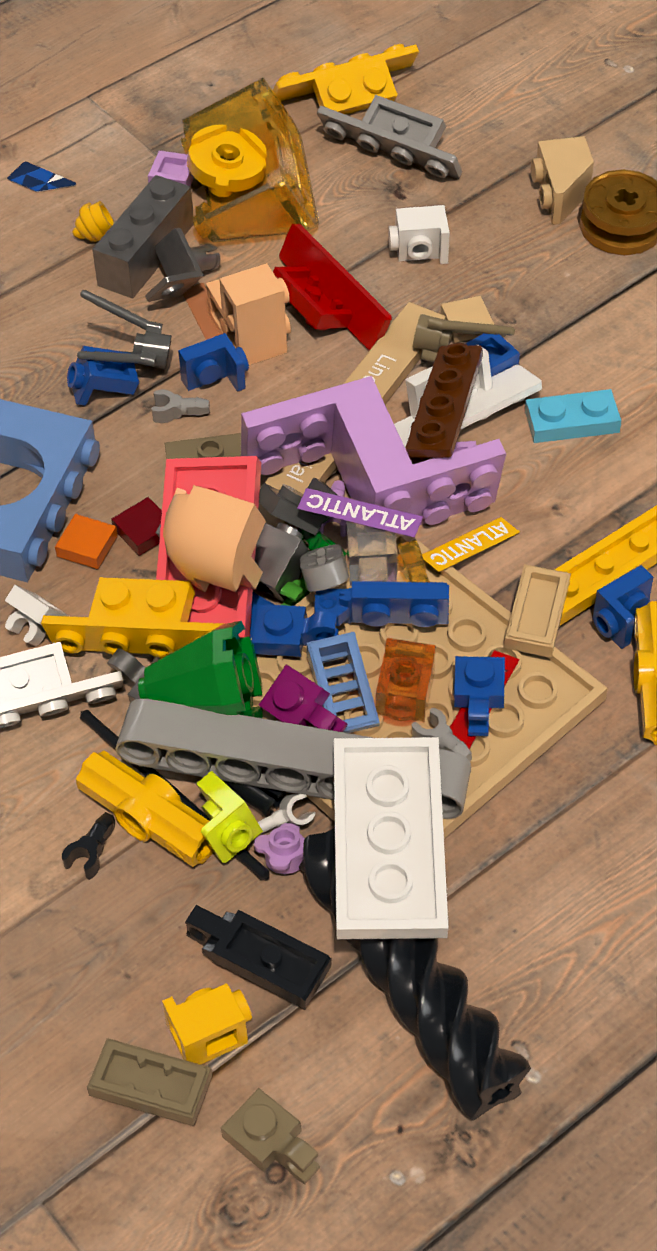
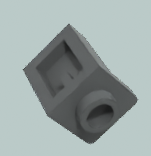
(284, 505)

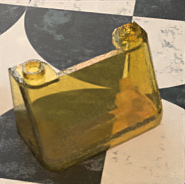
(286, 190)

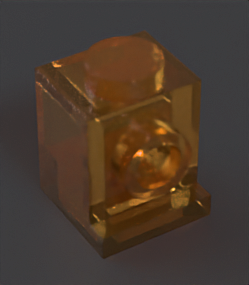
(405, 680)

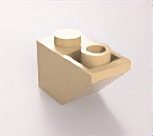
(563, 173)

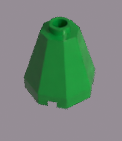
(208, 674)

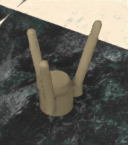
(437, 332)

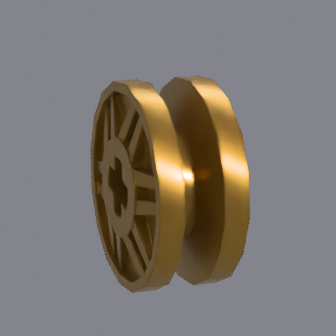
(620, 212)

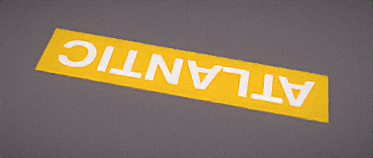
(469, 544)

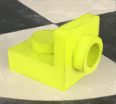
(231, 821)

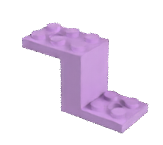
(370, 454)

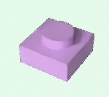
(171, 166)

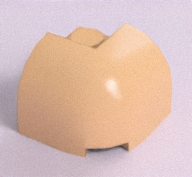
(213, 538)

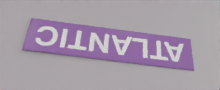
(360, 512)

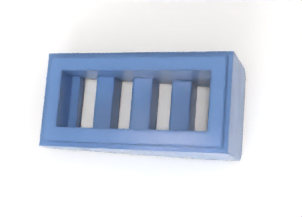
(337, 648)

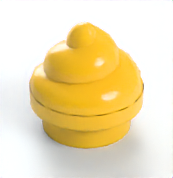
(92, 222)

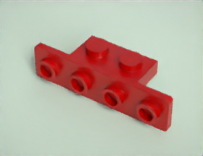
(327, 291)

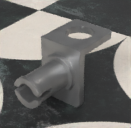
(181, 265)

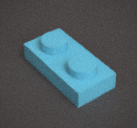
(572, 416)

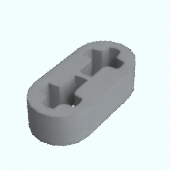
(324, 568)

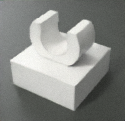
(30, 609)

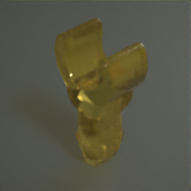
(411, 562)

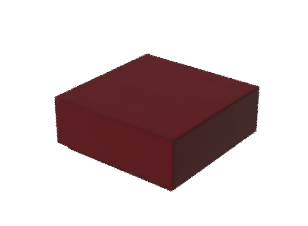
(139, 525)

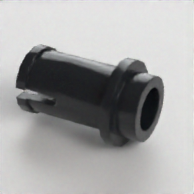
(258, 797)

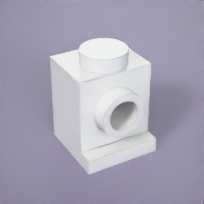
(420, 234)

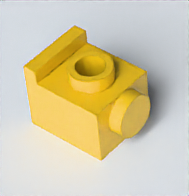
(208, 1023)

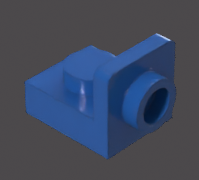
(212, 361)
(100, 375)
(618, 602)

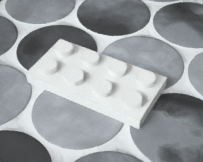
(389, 839)

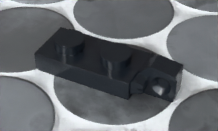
(260, 953)

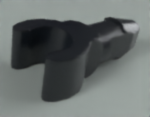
(90, 845)

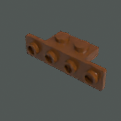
(444, 402)

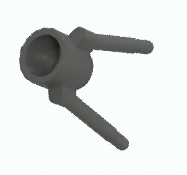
(149, 348)

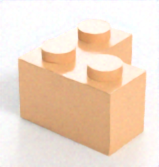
(251, 311)

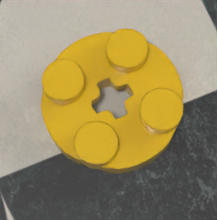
(223, 175)

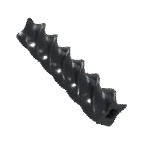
(429, 1001)

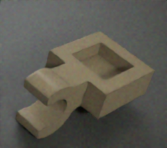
(269, 1133)

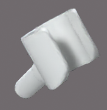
(285, 815)

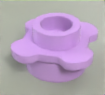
(282, 848)

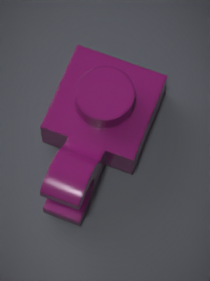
(300, 702)

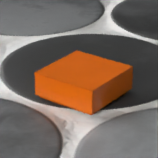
(86, 541)

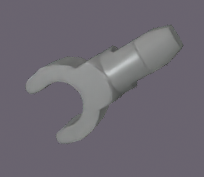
(175, 406)
(447, 739)

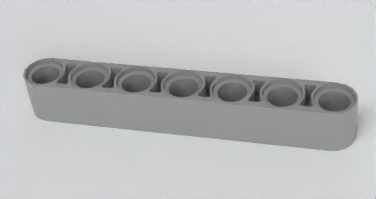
(253, 751)

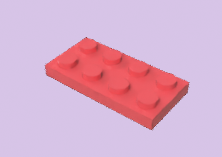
(230, 476)

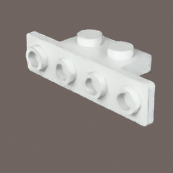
(487, 396)
(42, 682)

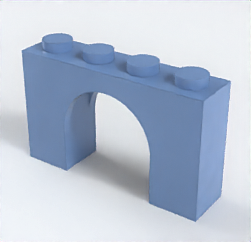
(59, 452)

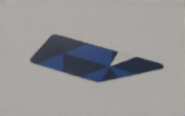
(38, 178)

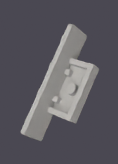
(396, 130)

